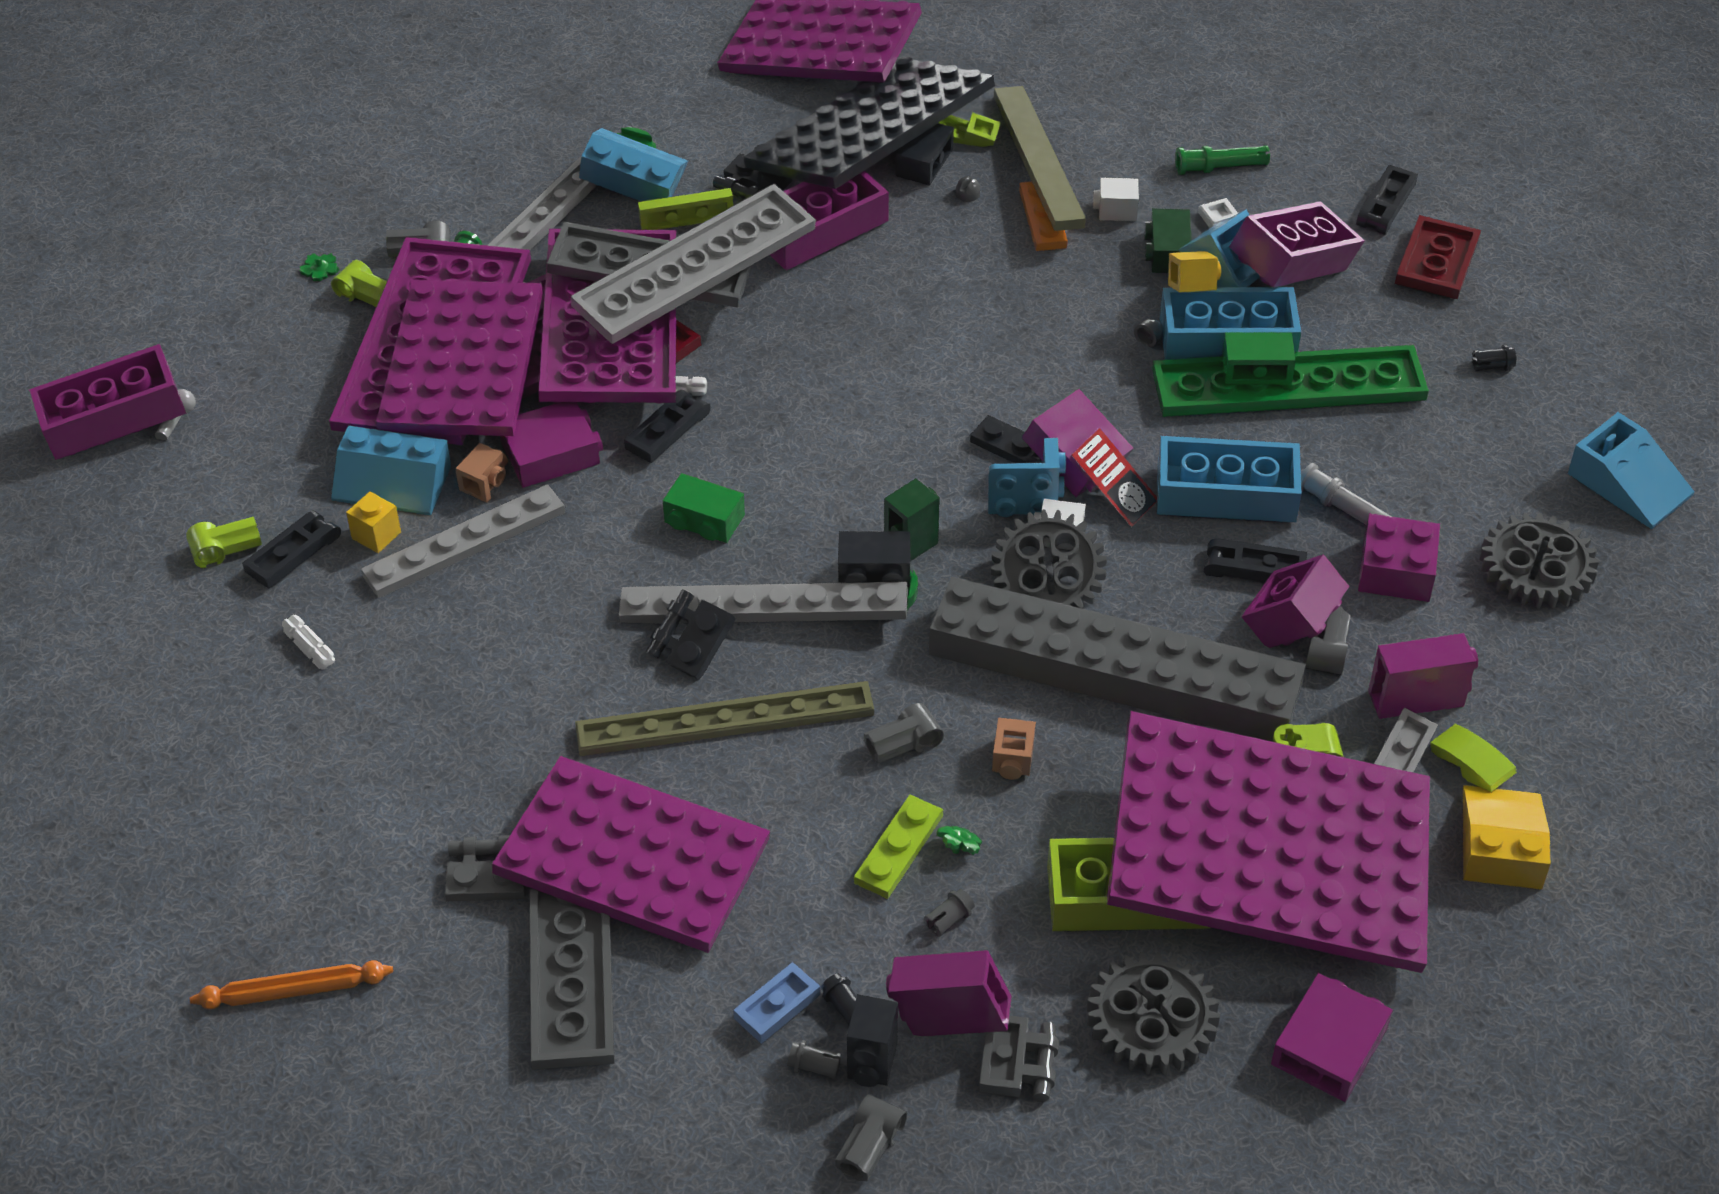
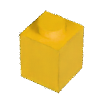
(1193, 271)
(373, 522)

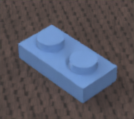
(776, 1002)

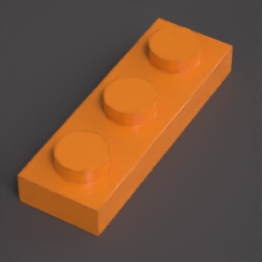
(1040, 226)

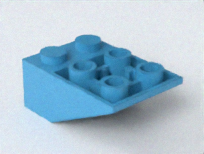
(1630, 471)

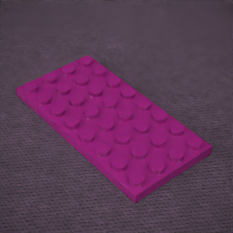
(417, 260)
(585, 366)

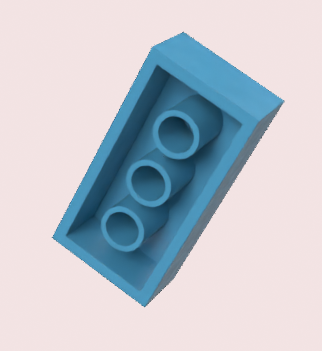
(1198, 320)
(1228, 479)

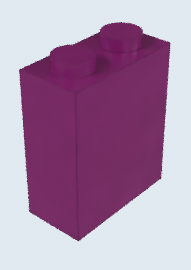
(1073, 423)
(552, 443)
(1422, 675)
(950, 993)
(1331, 1037)

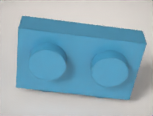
(1024, 486)

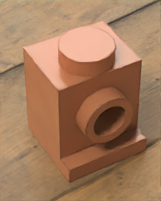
(481, 471)
(1013, 755)

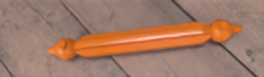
(291, 984)

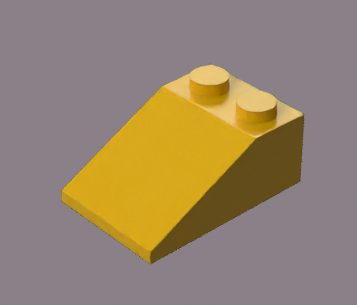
(1505, 838)

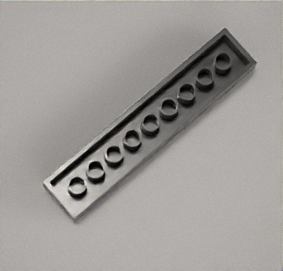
(1116, 659)

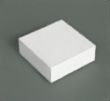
(1216, 211)

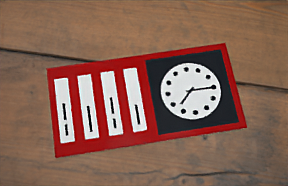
(1115, 477)

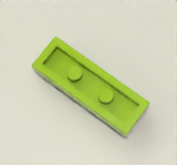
(683, 209)
(898, 846)

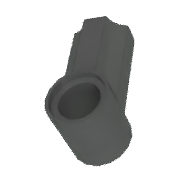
(432, 230)
(1329, 648)
(912, 730)
(871, 1134)

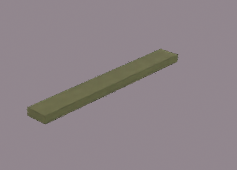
(1039, 159)
(724, 718)

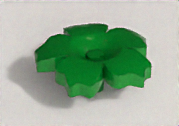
(319, 267)
(959, 838)

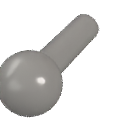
(166, 428)

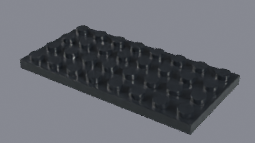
(868, 123)

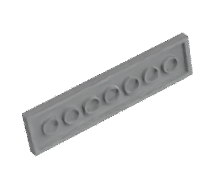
(692, 263)

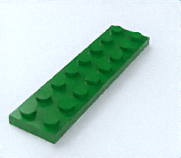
(1318, 380)

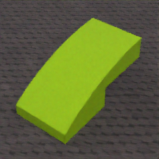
(977, 131)
(1477, 758)

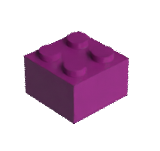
(1399, 557)
(1296, 602)

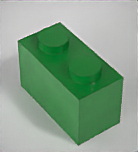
(1258, 358)
(703, 508)

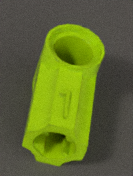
(358, 282)
(212, 543)

